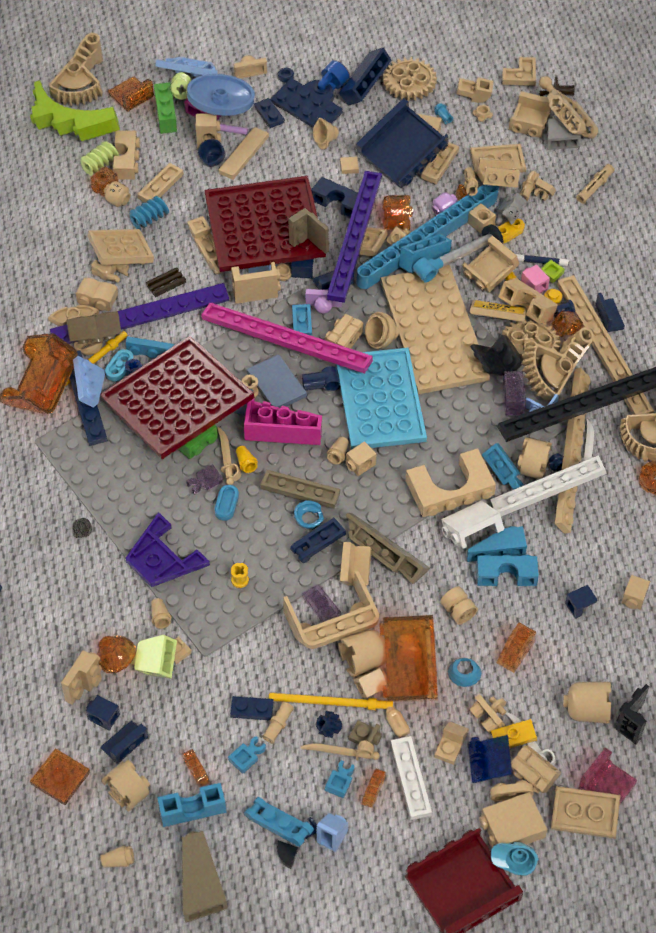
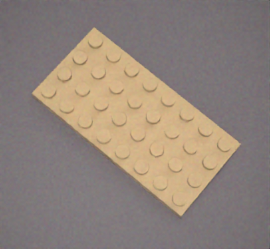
(434, 329)

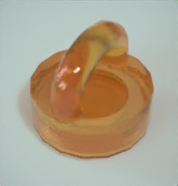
(461, 192)

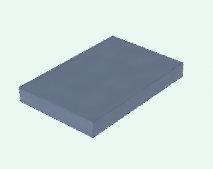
(277, 382)

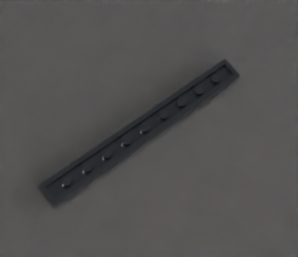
(577, 405)

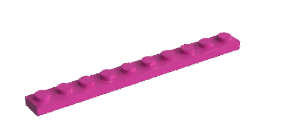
(287, 337)

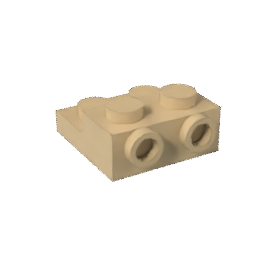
(82, 675)

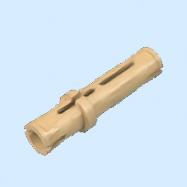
(599, 179)
(470, 181)

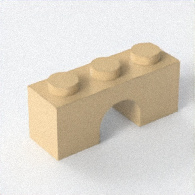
(125, 165)
(518, 293)

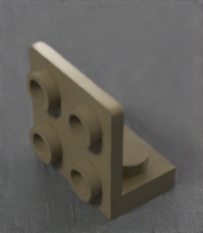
(306, 225)

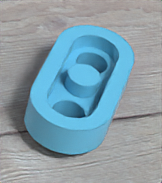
(117, 366)

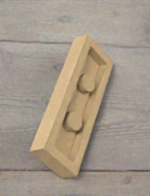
(436, 169)
(161, 183)

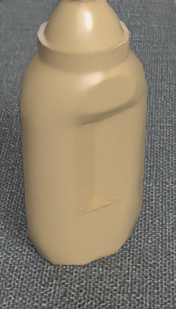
(397, 722)

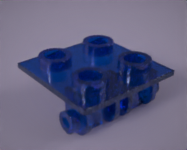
(489, 758)

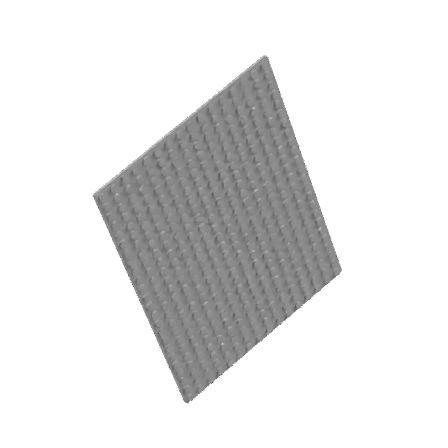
(129, 483)

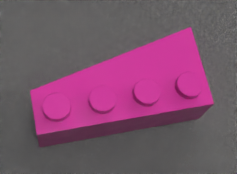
(281, 424)

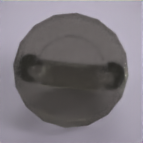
(82, 528)

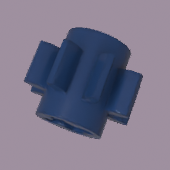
(328, 724)

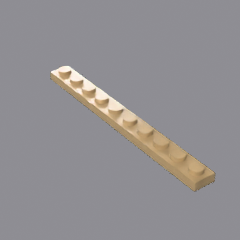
(602, 341)
(572, 454)

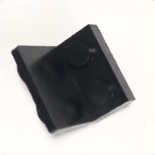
(499, 358)
(630, 722)

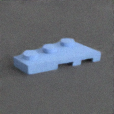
(88, 381)

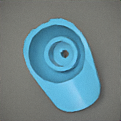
(505, 856)

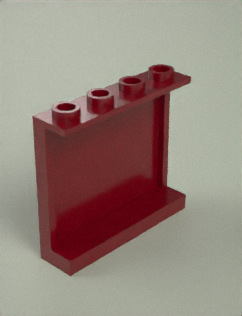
(462, 884)

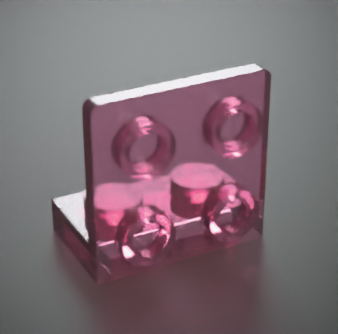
(607, 777)

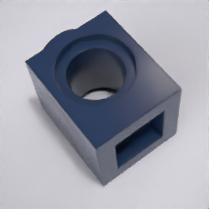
(102, 712)

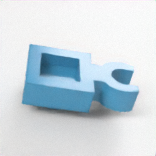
(246, 756)
(339, 781)

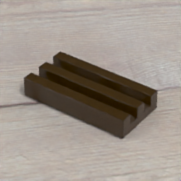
(164, 280)

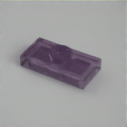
(321, 603)

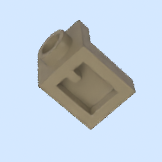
(365, 732)

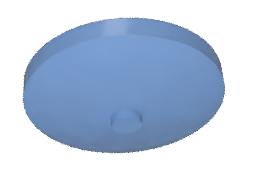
(220, 94)

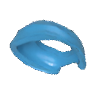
(308, 506)
(464, 680)

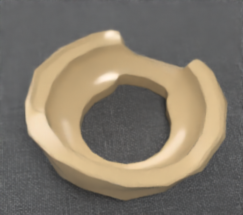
(92, 349)

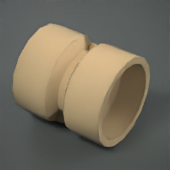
(458, 603)

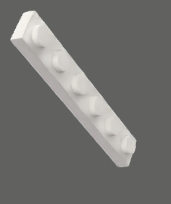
(549, 486)

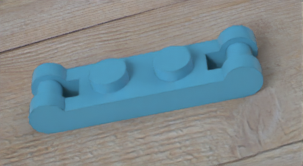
(278, 822)

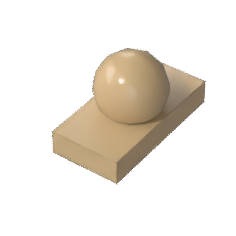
(250, 67)

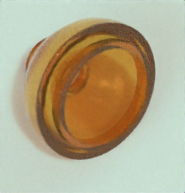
(115, 653)

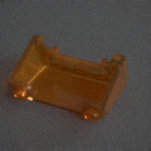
(45, 375)
(410, 659)

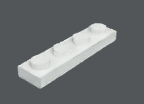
(411, 778)

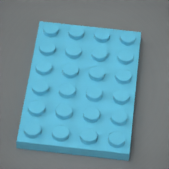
(383, 402)

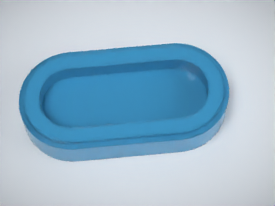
(226, 502)

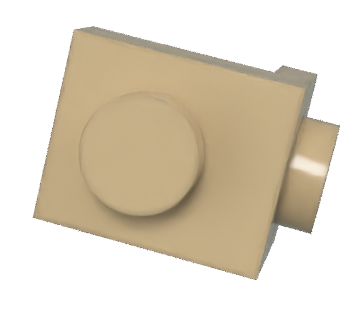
(397, 234)

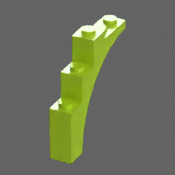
(84, 123)

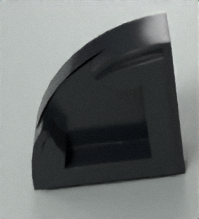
(286, 853)

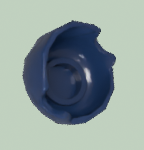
(211, 150)

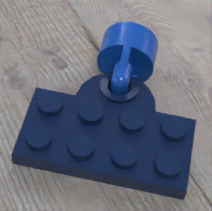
(314, 98)

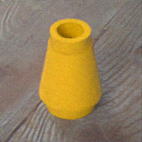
(246, 460)

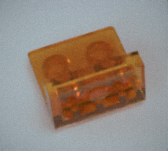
(132, 92)

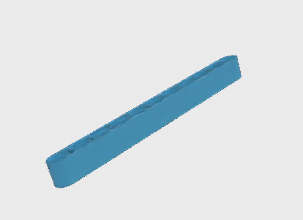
(443, 224)

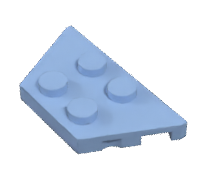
(189, 65)

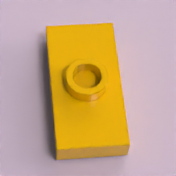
(518, 733)

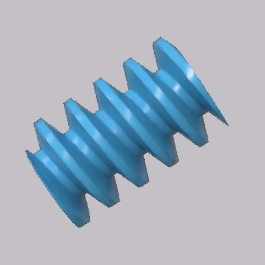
(148, 210)

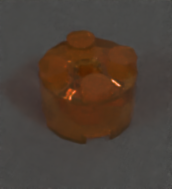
(397, 211)

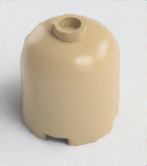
(363, 652)
(589, 702)

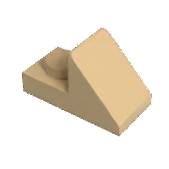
(451, 742)

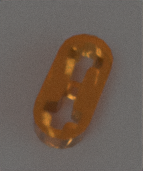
(196, 768)
(373, 788)

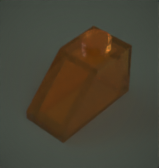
(517, 647)

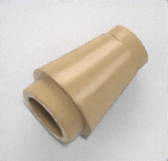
(337, 451)
(160, 615)
(118, 857)

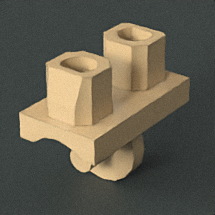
(481, 707)

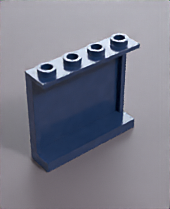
(401, 144)

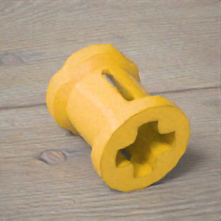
(239, 575)

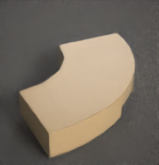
(59, 317)

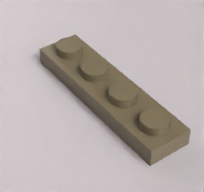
(300, 488)

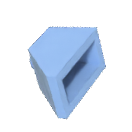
(331, 831)

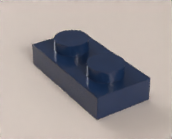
(269, 113)
(251, 708)

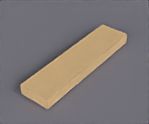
(243, 153)

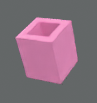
(535, 278)

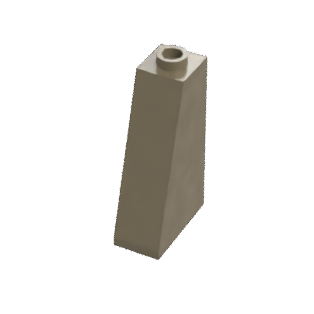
(201, 883)

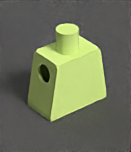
(155, 656)

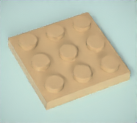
(120, 246)

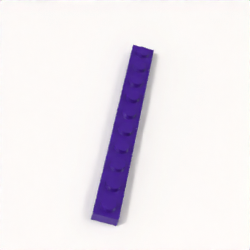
(354, 237)
(162, 308)

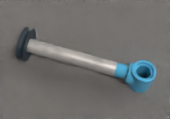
(428, 268)

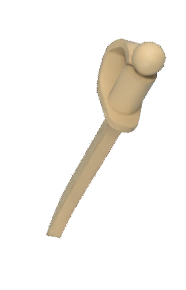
(228, 467)
(364, 750)

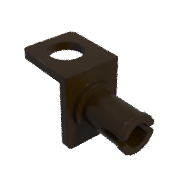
(564, 89)

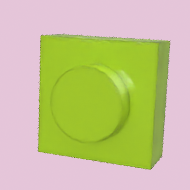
(553, 270)

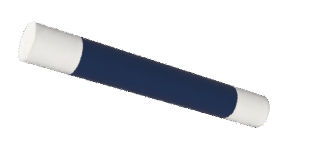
(541, 260)

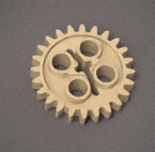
(409, 78)
(532, 333)

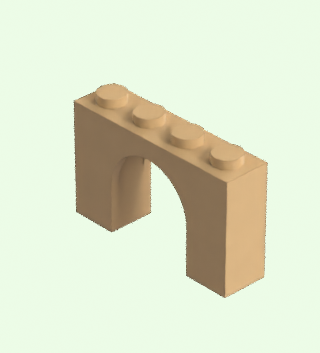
(433, 499)

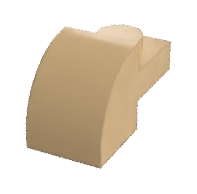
(479, 91)

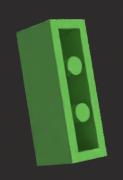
(165, 108)

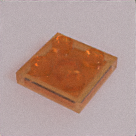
(60, 776)

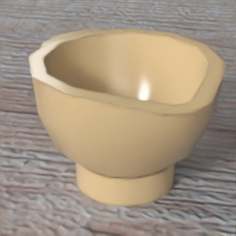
(324, 133)

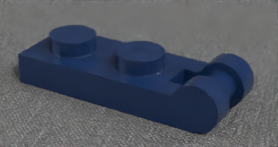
(318, 540)

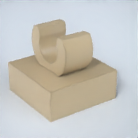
(544, 187)
(182, 650)

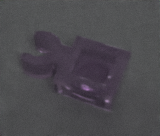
(205, 478)

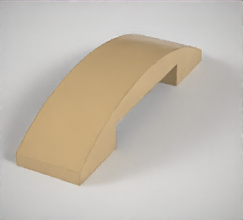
(204, 240)

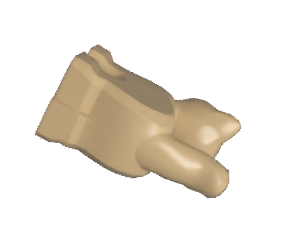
(107, 272)

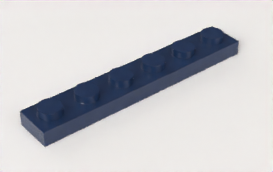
(90, 416)

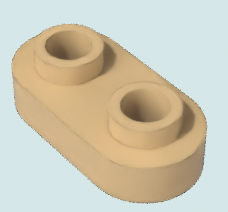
(503, 792)

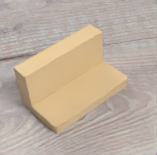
(355, 559)

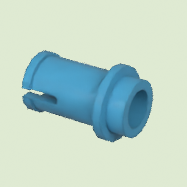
(440, 109)

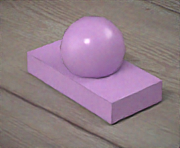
(319, 299)

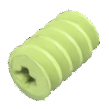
(177, 80)
(98, 158)

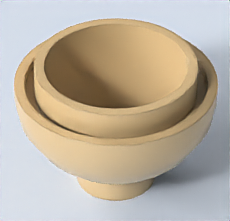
(380, 330)

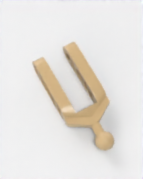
(571, 112)

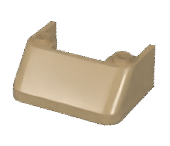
(361, 618)

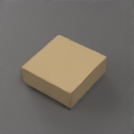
(349, 165)

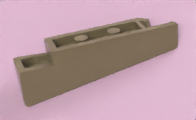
(385, 549)

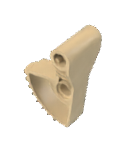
(77, 73)
(555, 365)
(647, 427)

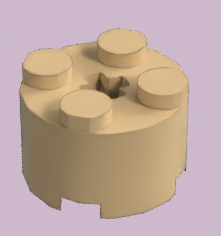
(534, 458)
(126, 785)

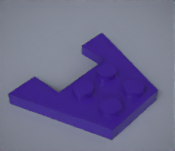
(156, 561)

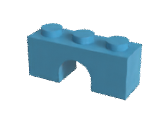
(522, 567)
(206, 803)

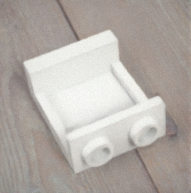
(470, 521)

